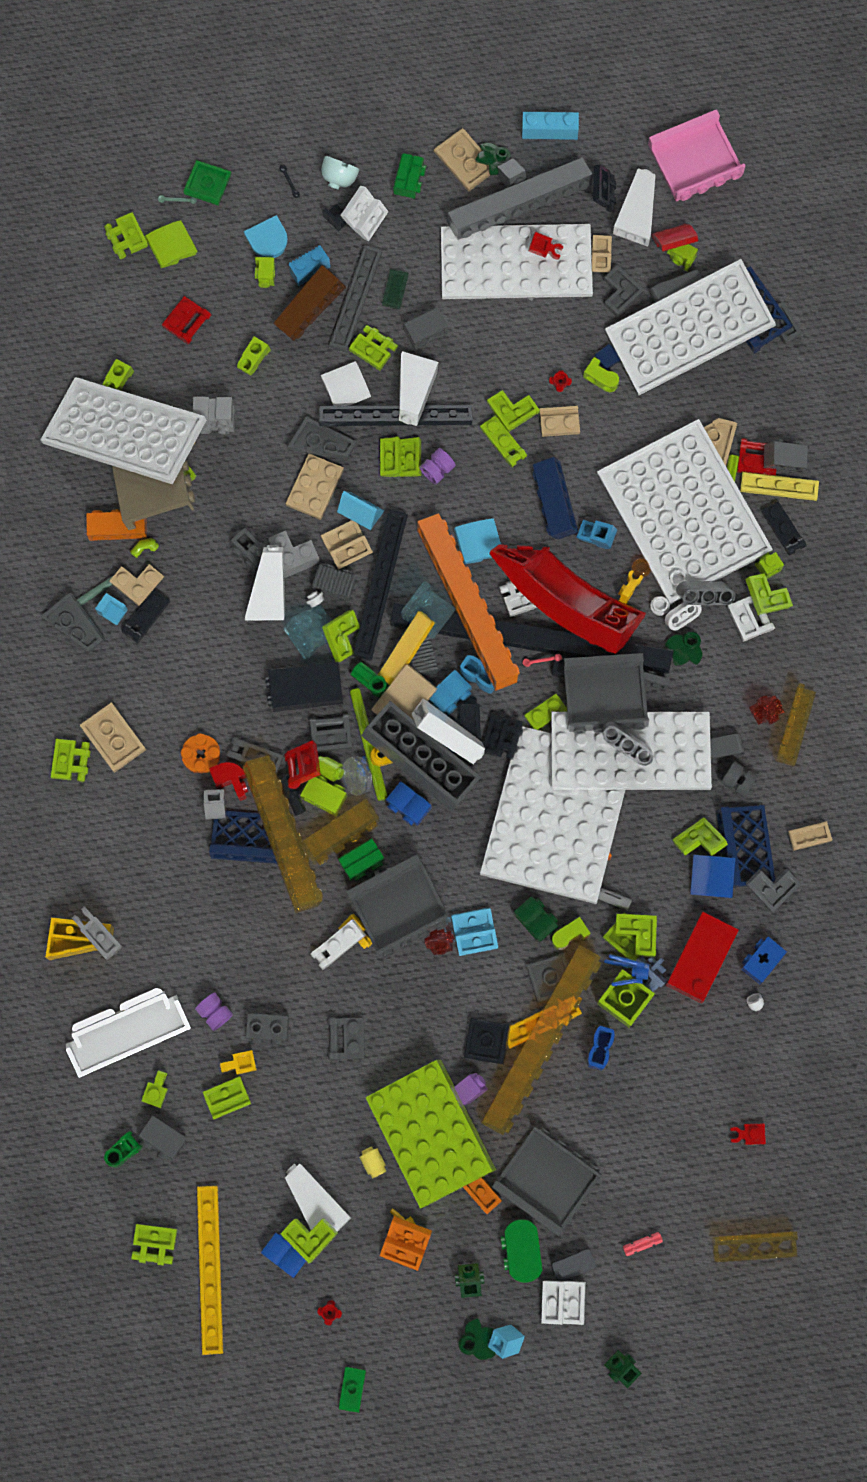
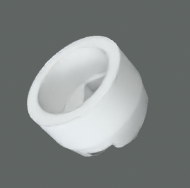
(755, 1002)

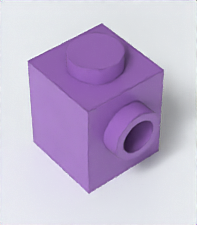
(471, 1088)

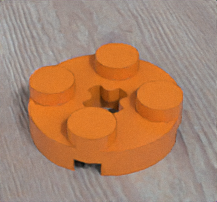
(200, 764)

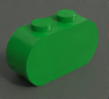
(522, 1251)

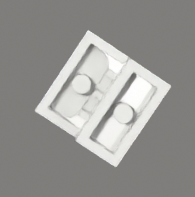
(364, 213)
(345, 385)
(563, 1302)

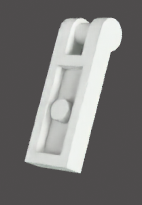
(338, 944)

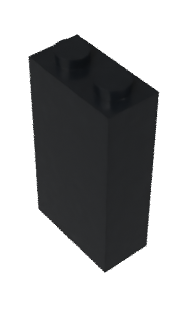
(304, 687)

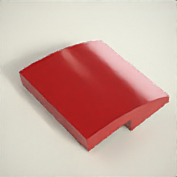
(675, 237)

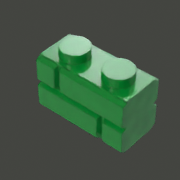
(409, 175)
(361, 859)

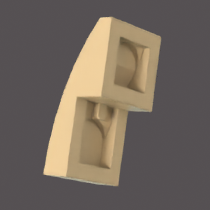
(601, 253)

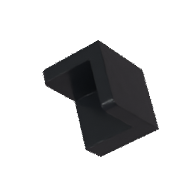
(334, 217)

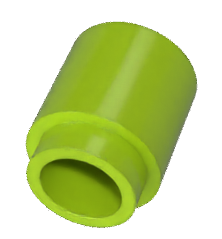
(330, 768)

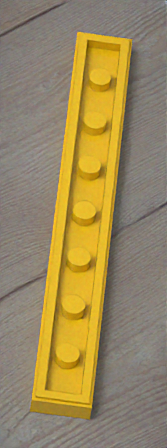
(210, 1270)

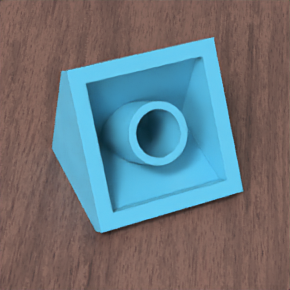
(359, 510)

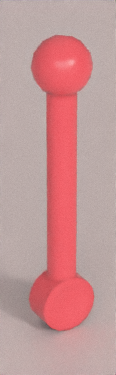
(526, 662)

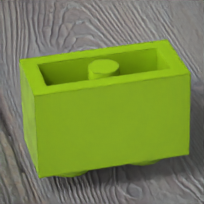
(324, 795)

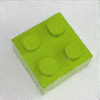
(625, 1001)

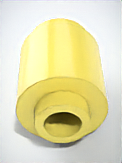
(373, 1162)

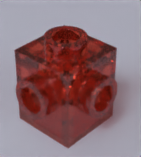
(767, 710)
(440, 941)

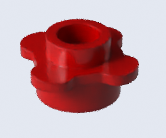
(560, 375)
(323, 1311)

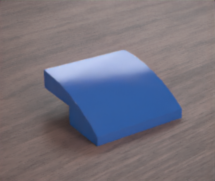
(712, 876)

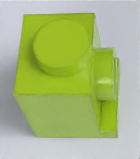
(683, 255)
(265, 271)
(769, 564)

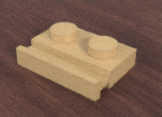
(559, 421)

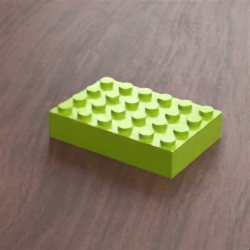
(430, 1133)

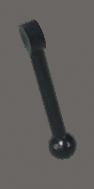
(283, 169)

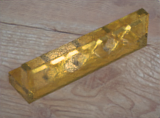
(795, 726)
(755, 1238)

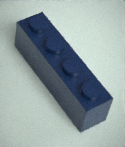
(555, 498)

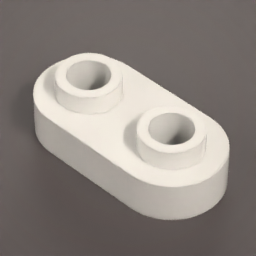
(682, 615)

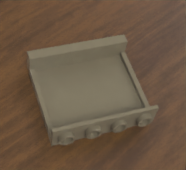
(145, 496)

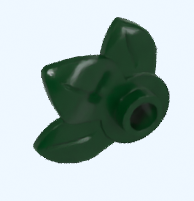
(491, 156)
(683, 650)
(480, 1339)

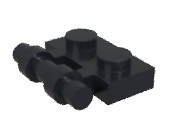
(604, 187)
(497, 735)

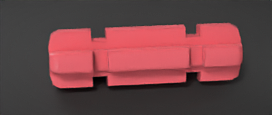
(642, 1244)

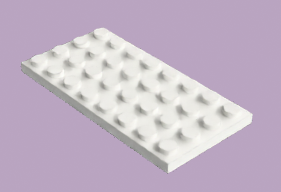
(500, 266)
(690, 327)
(123, 430)
(677, 742)

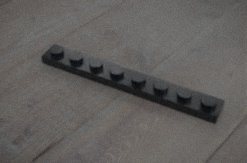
(390, 415)
(380, 585)

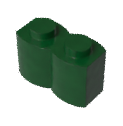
(536, 919)

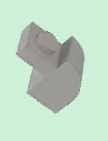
(215, 804)

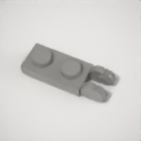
(98, 935)

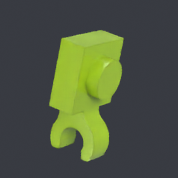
(155, 1092)

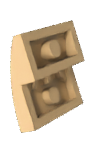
(346, 544)

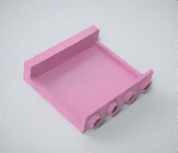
(695, 156)

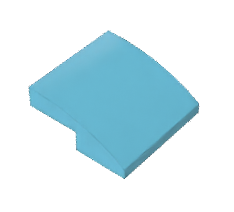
(477, 540)
(474, 931)

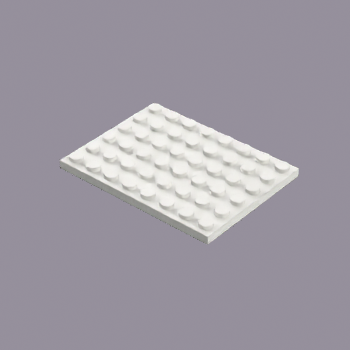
(684, 510)
(547, 835)

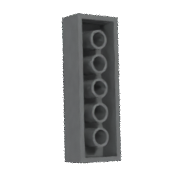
(420, 756)

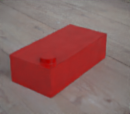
(702, 957)

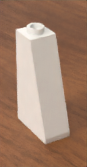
(636, 213)
(416, 381)
(268, 592)
(447, 731)
(314, 1199)

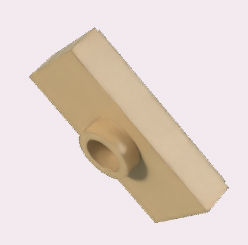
(810, 836)

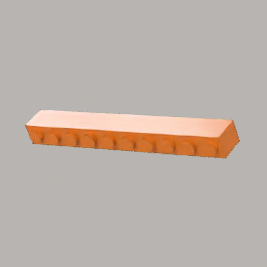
(467, 602)

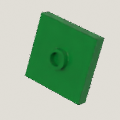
(207, 182)

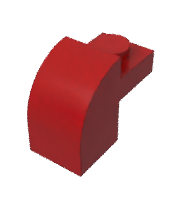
(227, 774)

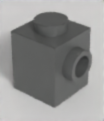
(511, 173)

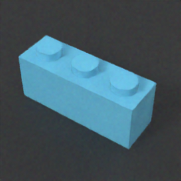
(550, 125)

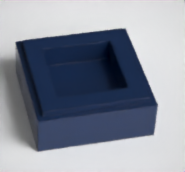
(608, 357)

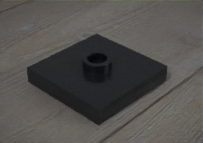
(487, 1041)

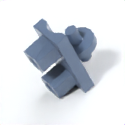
(656, 979)

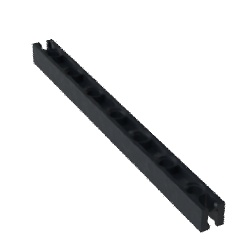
(549, 641)

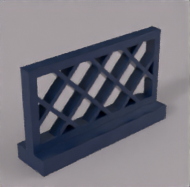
(755, 343)
(725, 828)
(238, 852)

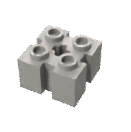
(218, 413)

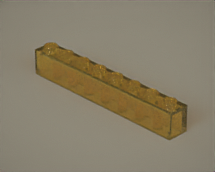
(282, 834)

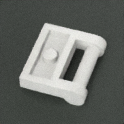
(745, 620)

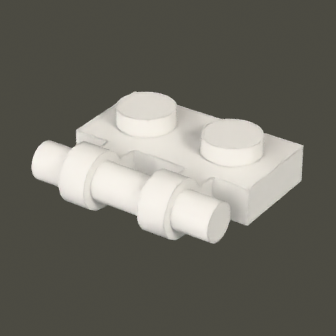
(516, 602)

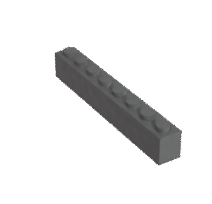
(520, 198)

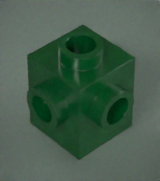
(469, 1280)
(619, 1366)

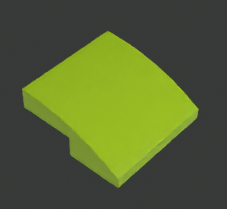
(171, 244)
(400, 457)

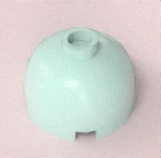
(338, 173)

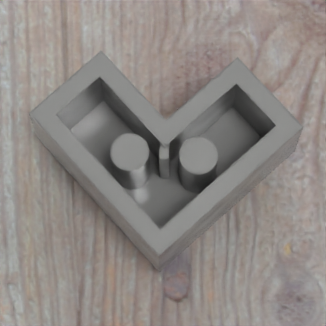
(295, 558)

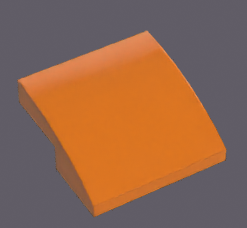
(405, 1243)

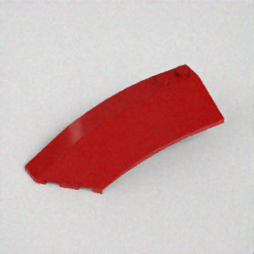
(568, 597)

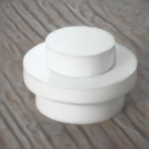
(315, 598)
(659, 605)

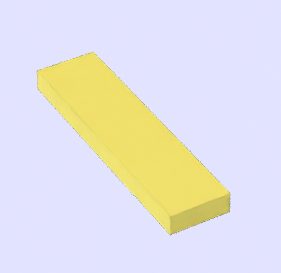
(779, 486)

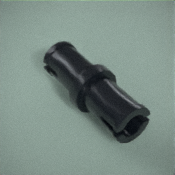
(293, 797)

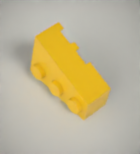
(67, 939)

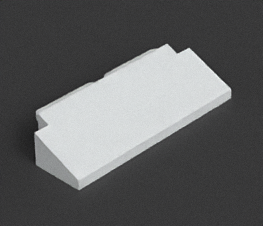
(118, 1034)

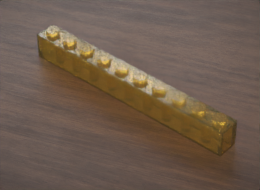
(541, 1039)

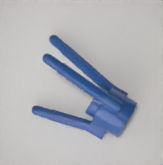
(639, 969)

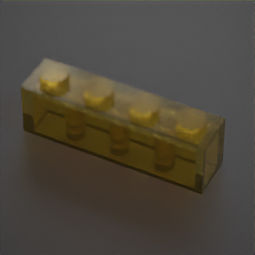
(340, 831)

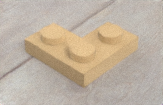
(136, 588)

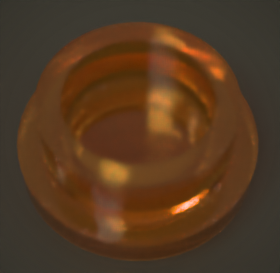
(641, 567)

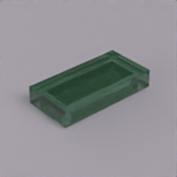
(395, 289)

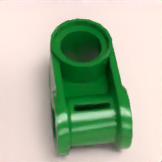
(123, 1149)

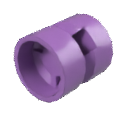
(437, 466)
(213, 1011)

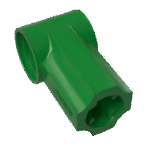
(368, 679)

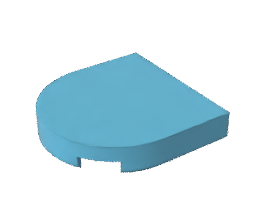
(267, 238)

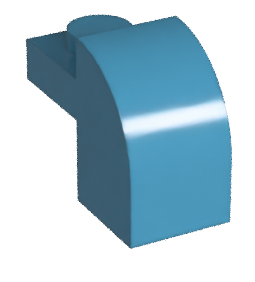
(597, 533)

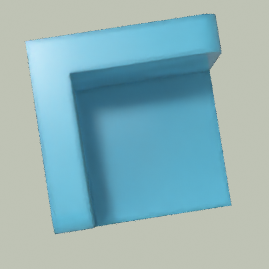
(111, 609)
(506, 1341)

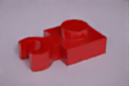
(542, 246)
(752, 1134)

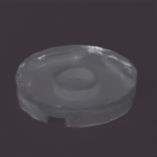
(356, 775)

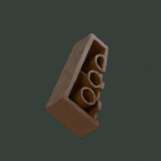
(309, 303)

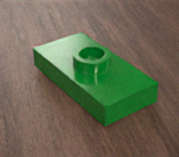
(352, 1389)

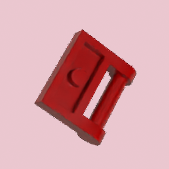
(182, 316)
(752, 462)
(307, 764)

